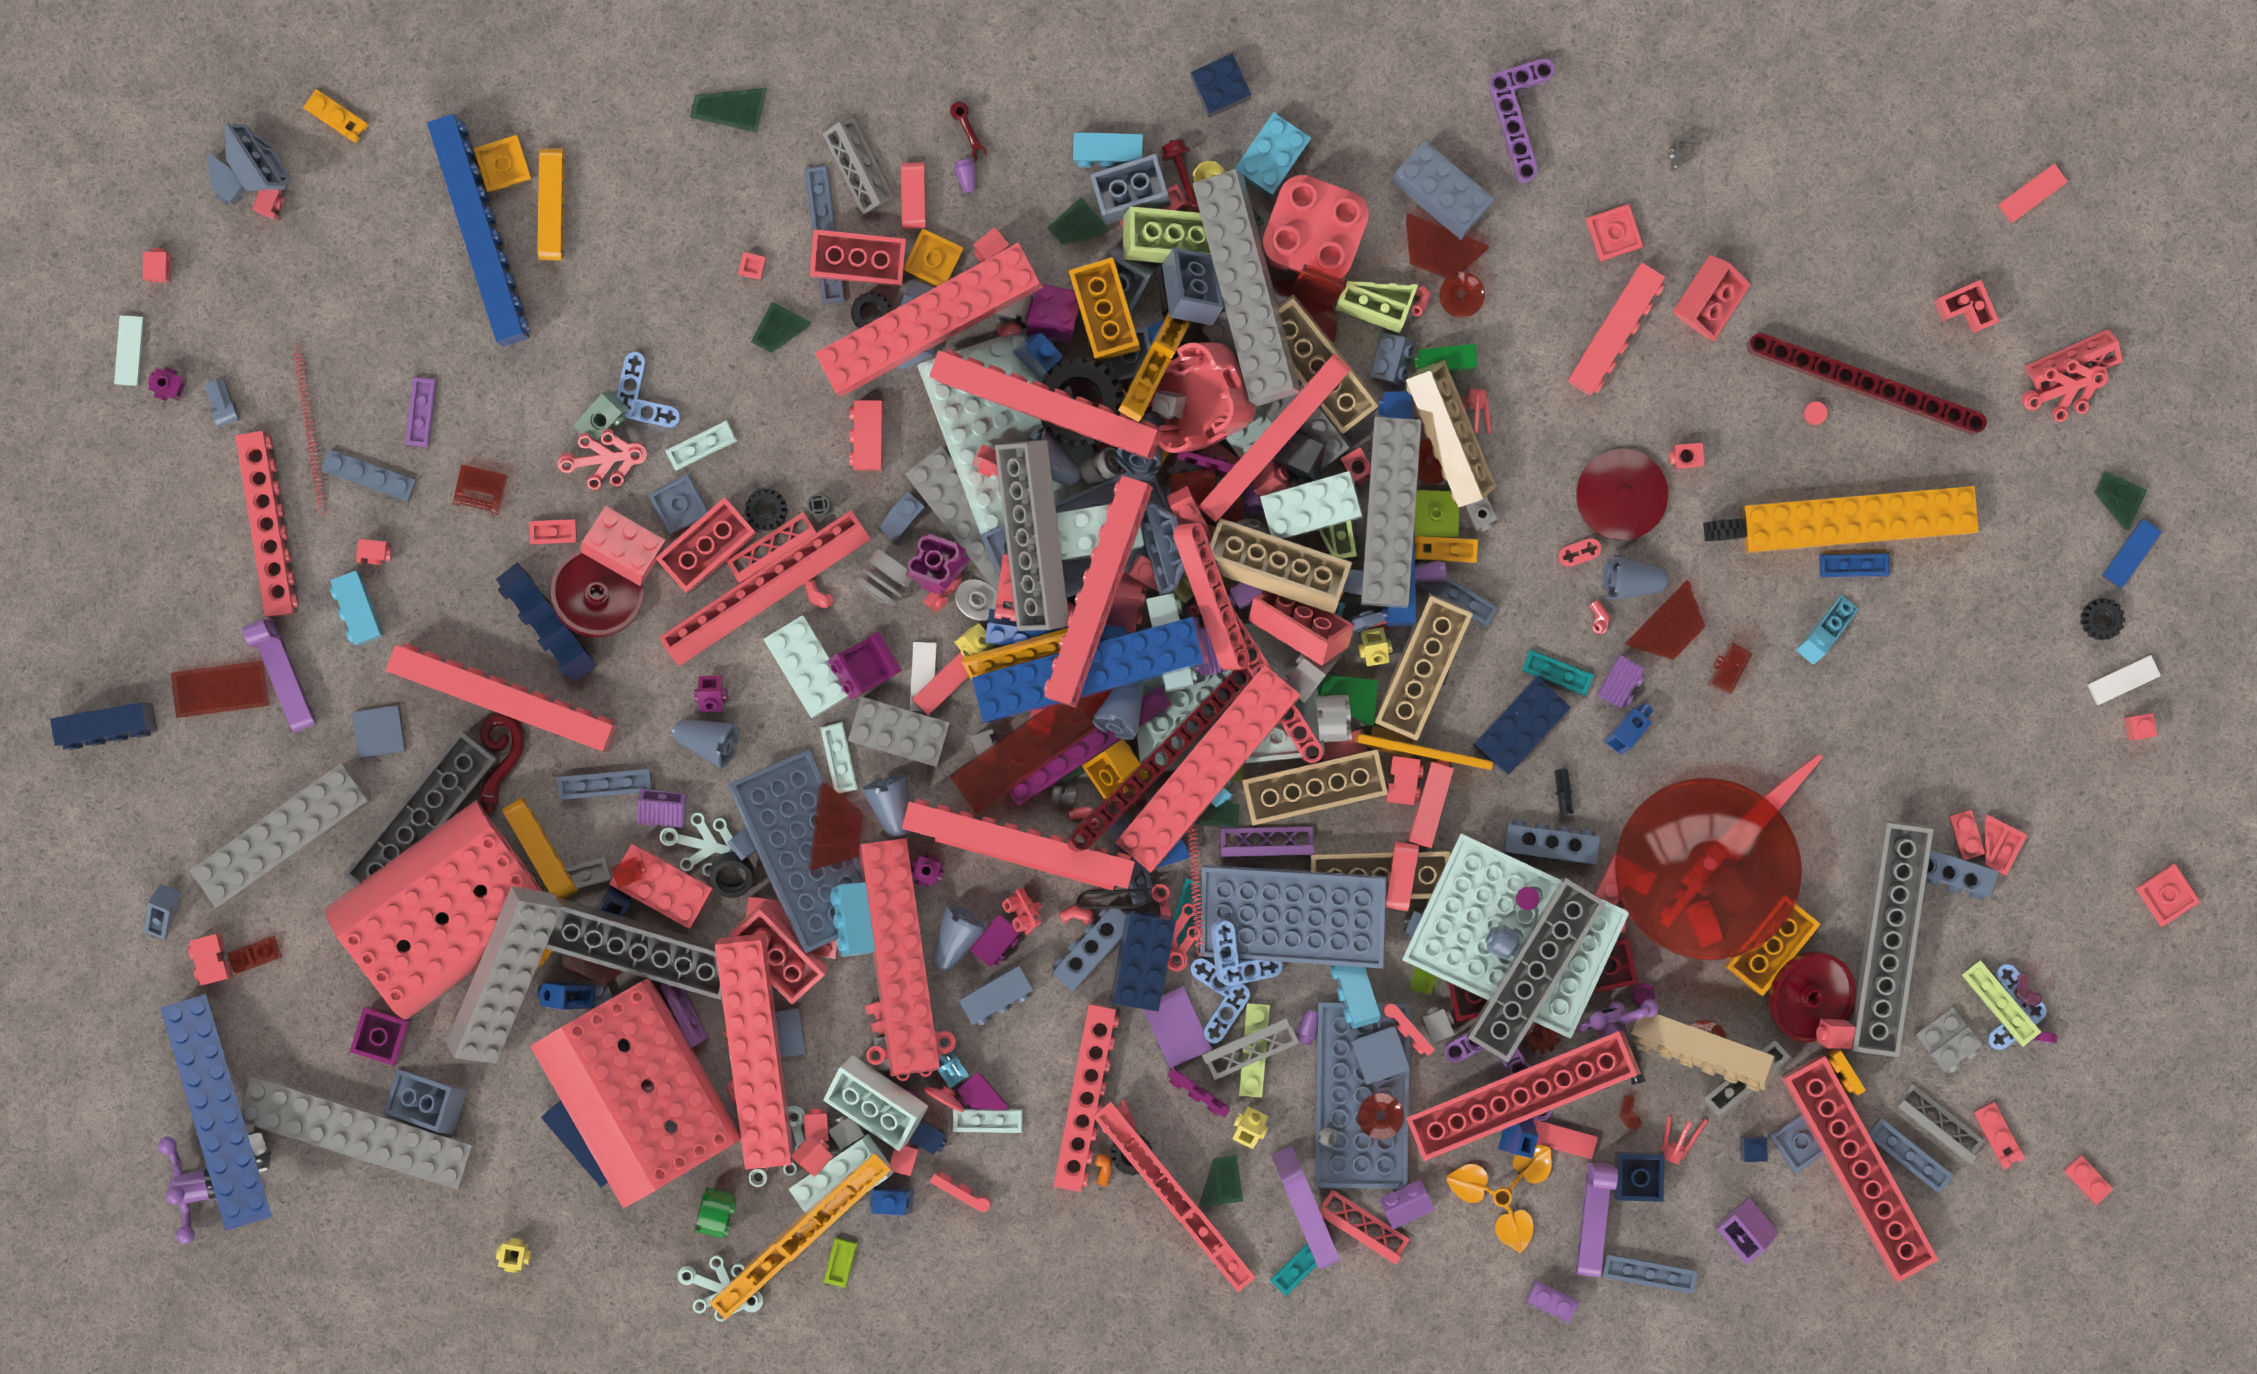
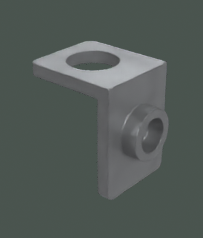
(1674, 150)
(260, 1150)

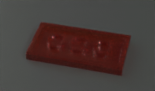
(219, 689)

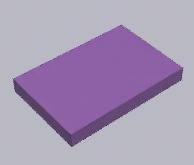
(1178, 1028)

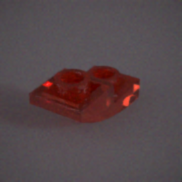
(254, 955)

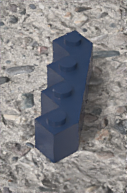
(539, 613)

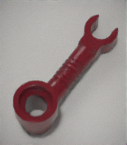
(965, 123)

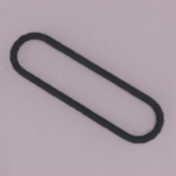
(1110, 892)

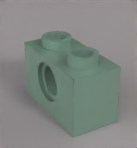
(610, 407)

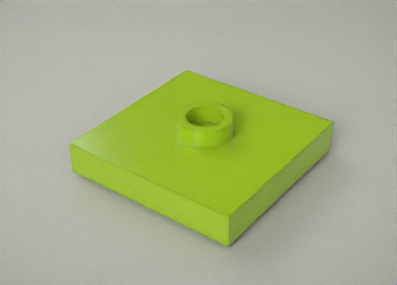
(1436, 514)

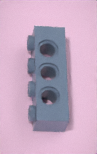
(1586, 853)
(1983, 877)
(1072, 978)

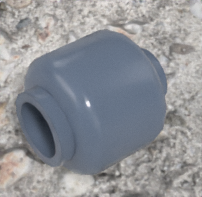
(1503, 942)

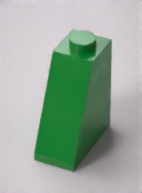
(1457, 358)
(1361, 695)

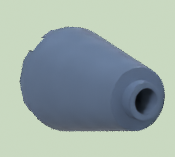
(1136, 463)
(1063, 467)
(1631, 578)
(1121, 711)
(708, 739)
(889, 802)
(956, 936)

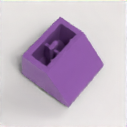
(1746, 1230)

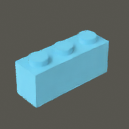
(1106, 149)
(356, 608)
(852, 919)
(1356, 994)

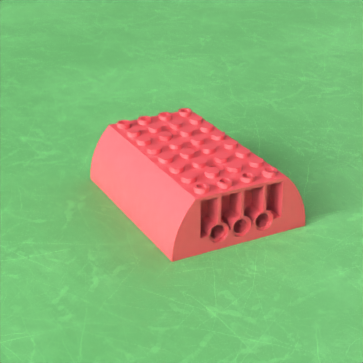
(411, 891)
(611, 1109)

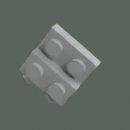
(1949, 1040)

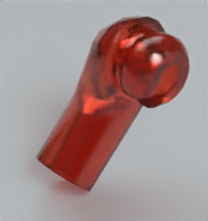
(1627, 1115)

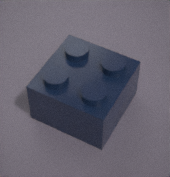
(1220, 85)
(1640, 1176)

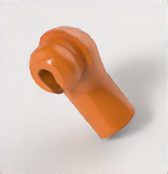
(1104, 1163)

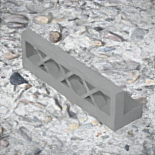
(861, 163)
(1247, 1040)
(1933, 1129)

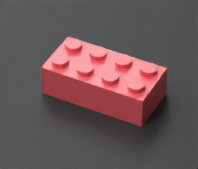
(857, 258)
(706, 545)
(1301, 626)
(667, 888)
(790, 968)

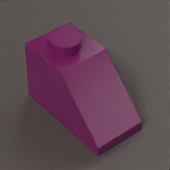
(980, 1094)

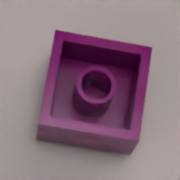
(1053, 313)
(380, 1036)

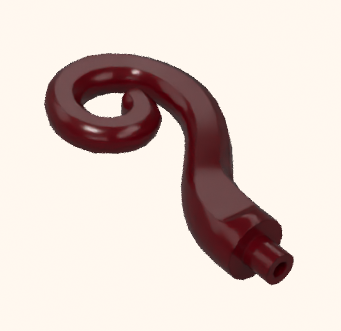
(491, 786)

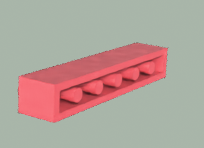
(1616, 328)

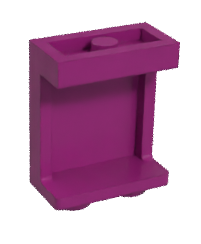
(864, 666)

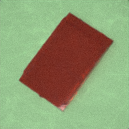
(1318, 285)

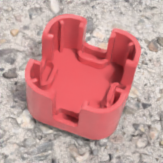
(1314, 227)
(1215, 397)

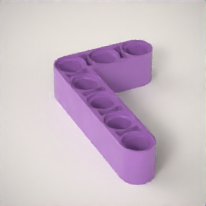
(1514, 115)
(265, 637)
(1469, 1049)
(1305, 1207)
(1595, 1211)

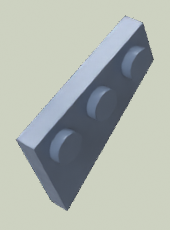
(1366, 620)

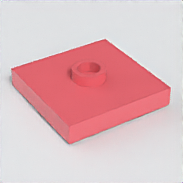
(1614, 232)
(2167, 894)

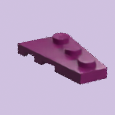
(1198, 458)
(1198, 1093)

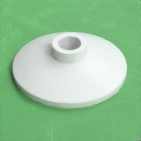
(977, 592)

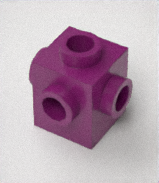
(174, 384)
(710, 698)
(936, 871)

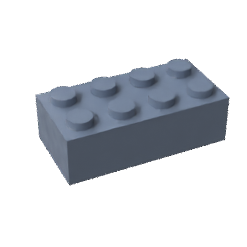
(1442, 190)

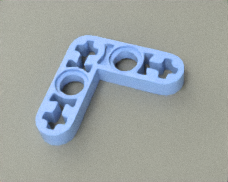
(636, 404)
(1231, 962)
(1227, 992)
(1998, 1029)

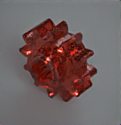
(1542, 1043)

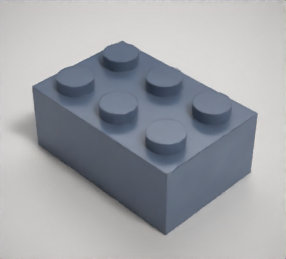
(1130, 185)
(1192, 286)
(997, 995)

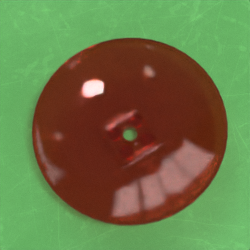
(1700, 909)

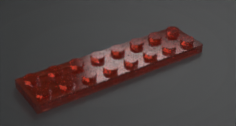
(1026, 750)

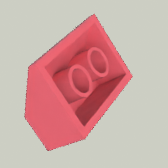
(1712, 297)

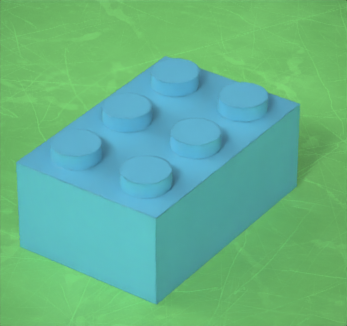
(1273, 155)

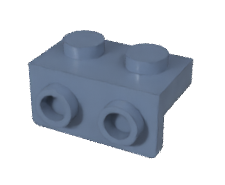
(1393, 359)

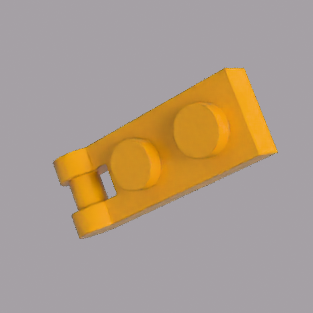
(335, 115)
(1446, 549)

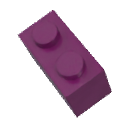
(995, 941)

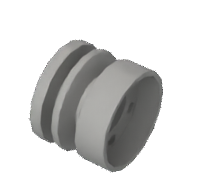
(884, 578)

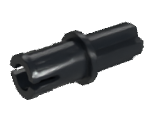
(1563, 792)

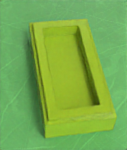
(840, 1262)

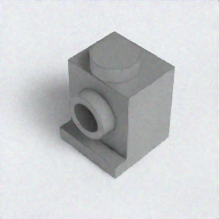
(1169, 404)
(1484, 523)
(983, 741)

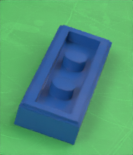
(2131, 553)
(1854, 565)

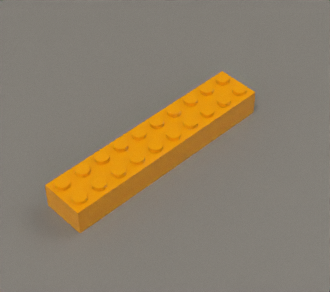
(1860, 519)

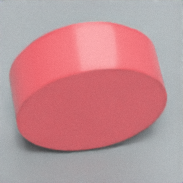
(1815, 413)

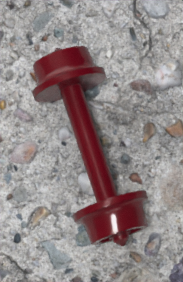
(1175, 150)

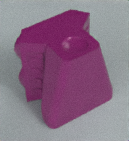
(936, 563)

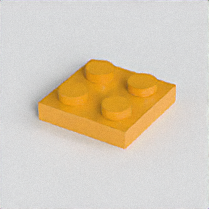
(502, 164)
(933, 258)
(1848, 1079)

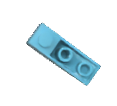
(1827, 630)

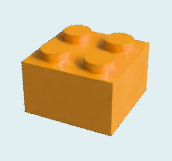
(1112, 767)

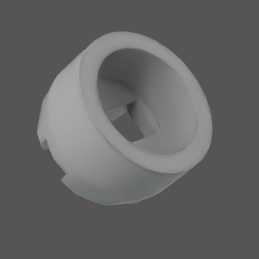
(1328, 1137)

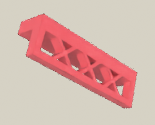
(2087, 350)
(772, 555)
(1357, 1233)

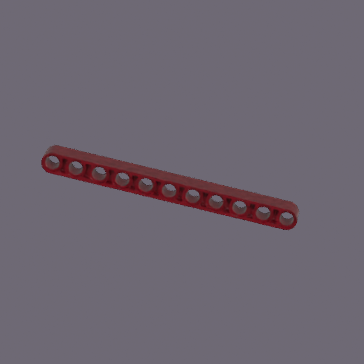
(1877, 384)
(1149, 764)

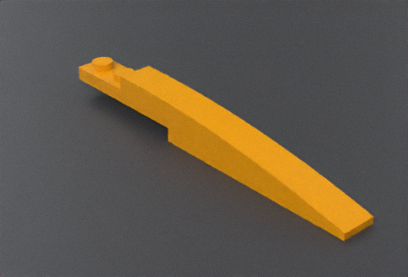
(1153, 367)
(799, 1235)

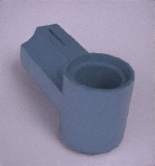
(223, 408)

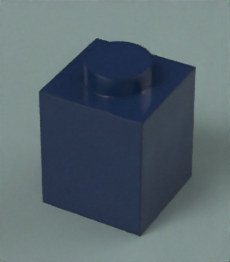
(615, 901)
(929, 1137)
(1753, 1149)

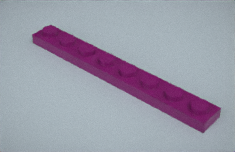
(1083, 751)

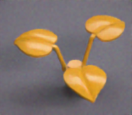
(1512, 1228)

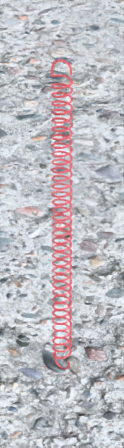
(308, 428)
(1197, 894)

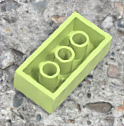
(1153, 233)

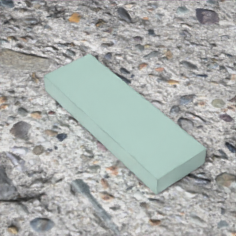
(129, 350)
(701, 445)
(839, 758)
(988, 1120)

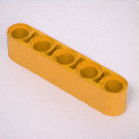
(550, 203)
(539, 849)

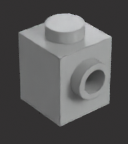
(1438, 1024)
(846, 1131)

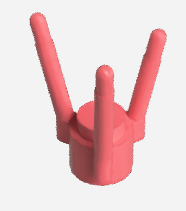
(1477, 401)
(1676, 1151)

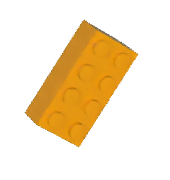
(1104, 310)
(1761, 965)

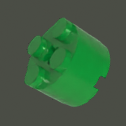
(714, 1212)

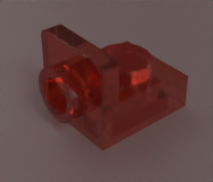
(628, 872)

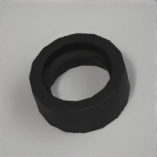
(729, 890)

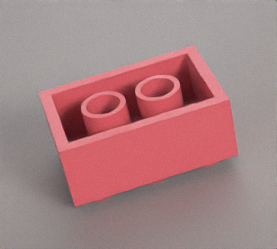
(622, 545)

